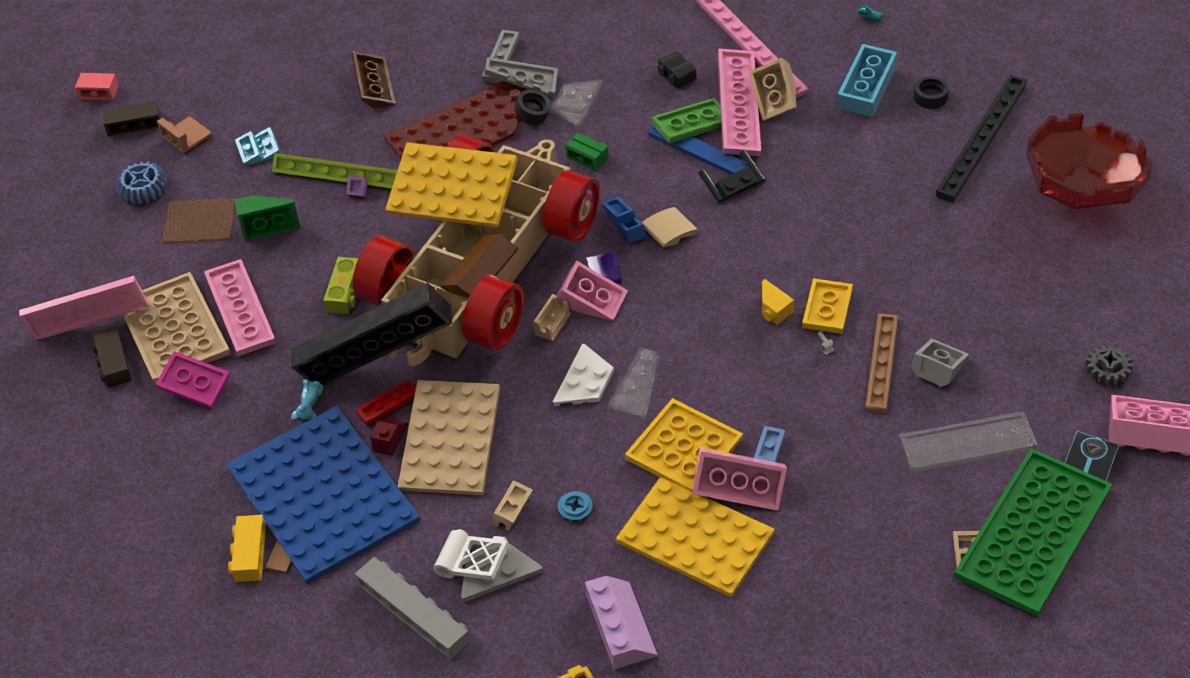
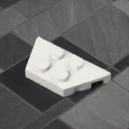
(585, 379)

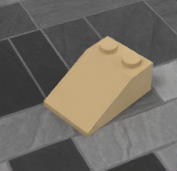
(774, 88)

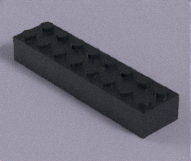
(372, 335)

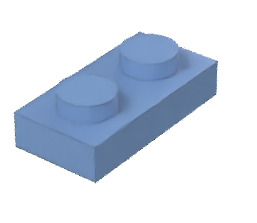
(770, 444)

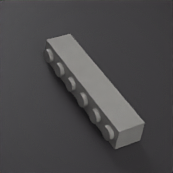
(413, 608)

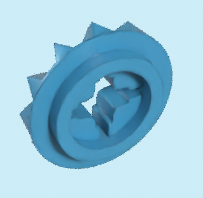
(569, 500)

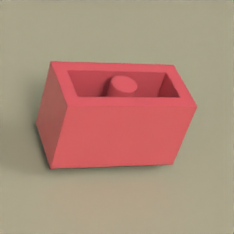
(96, 86)

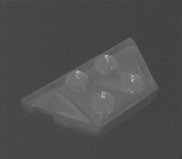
(576, 101)

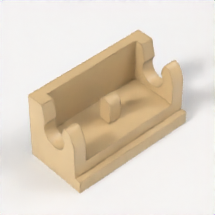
(551, 318)
(511, 505)

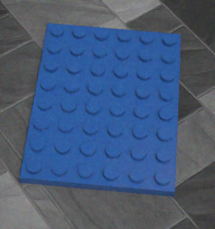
(322, 494)

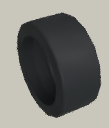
(931, 82)
(537, 98)

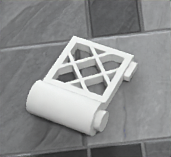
(457, 552)

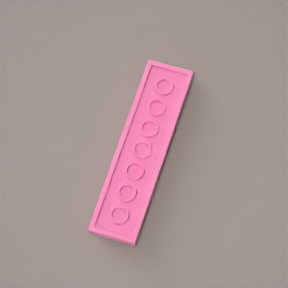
(738, 103)

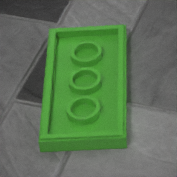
(688, 121)

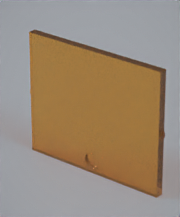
(199, 220)

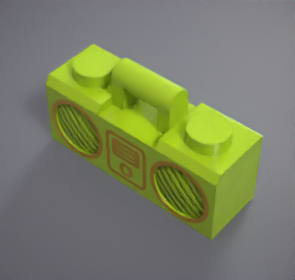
(340, 293)

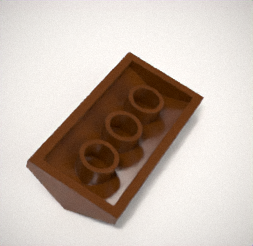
(373, 80)
(484, 259)

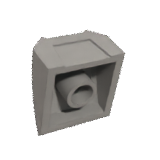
(938, 362)

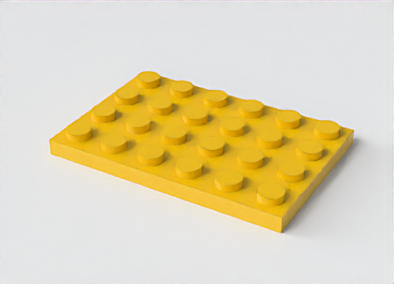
(452, 184)
(695, 536)

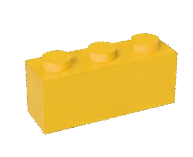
(247, 548)

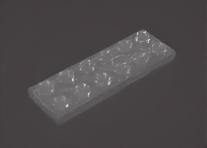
(967, 442)

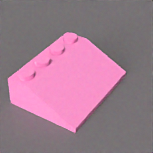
(1150, 424)

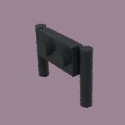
(735, 182)

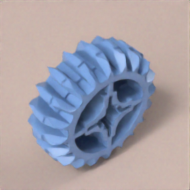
(141, 182)

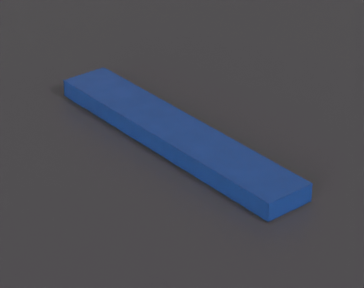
(703, 152)

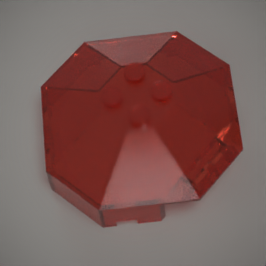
(1086, 163)

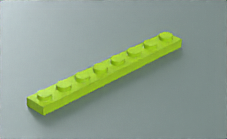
(332, 170)

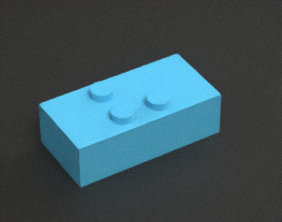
(867, 80)

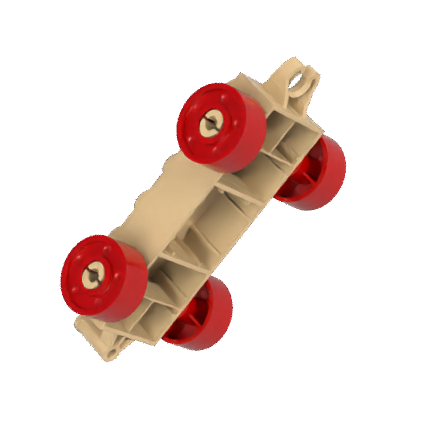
(540, 202)

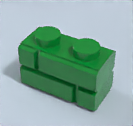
(587, 151)

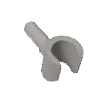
(826, 346)

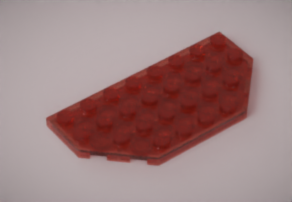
(483, 116)

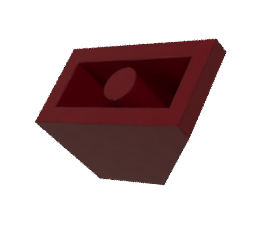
(387, 435)

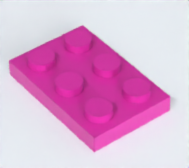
(192, 379)

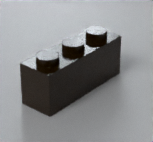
(131, 118)
(111, 357)

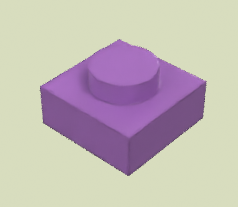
(357, 186)

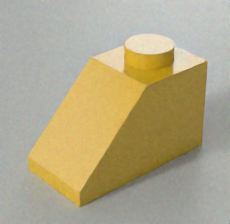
(775, 303)

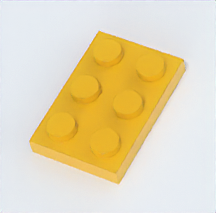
(827, 306)

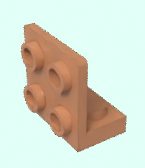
(184, 134)

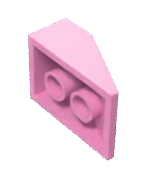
(591, 293)

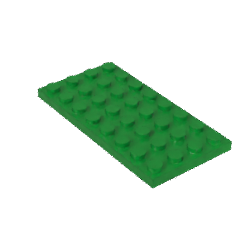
(1033, 531)

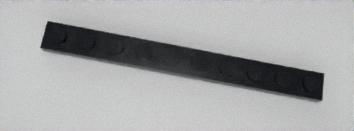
(981, 138)

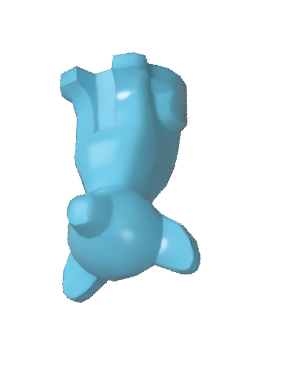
(309, 397)

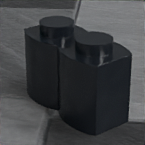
(676, 69)

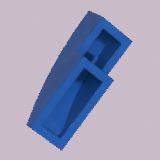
(624, 220)

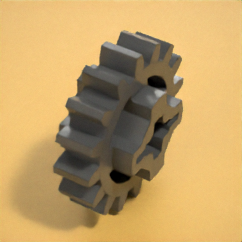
(1099, 367)

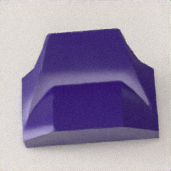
(606, 265)

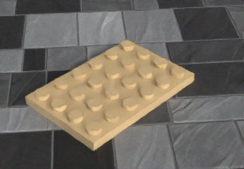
(175, 322)
(449, 437)

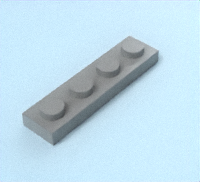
(503, 50)

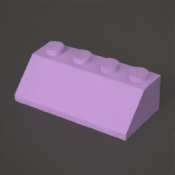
(619, 621)

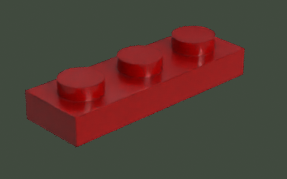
(386, 403)

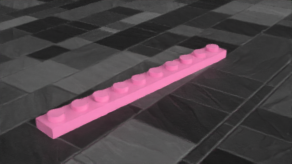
(744, 37)

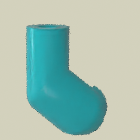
(867, 13)

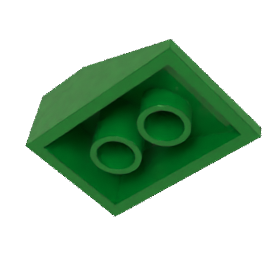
(266, 216)

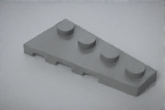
(523, 75)

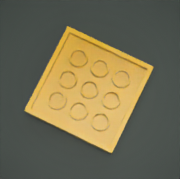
(674, 440)

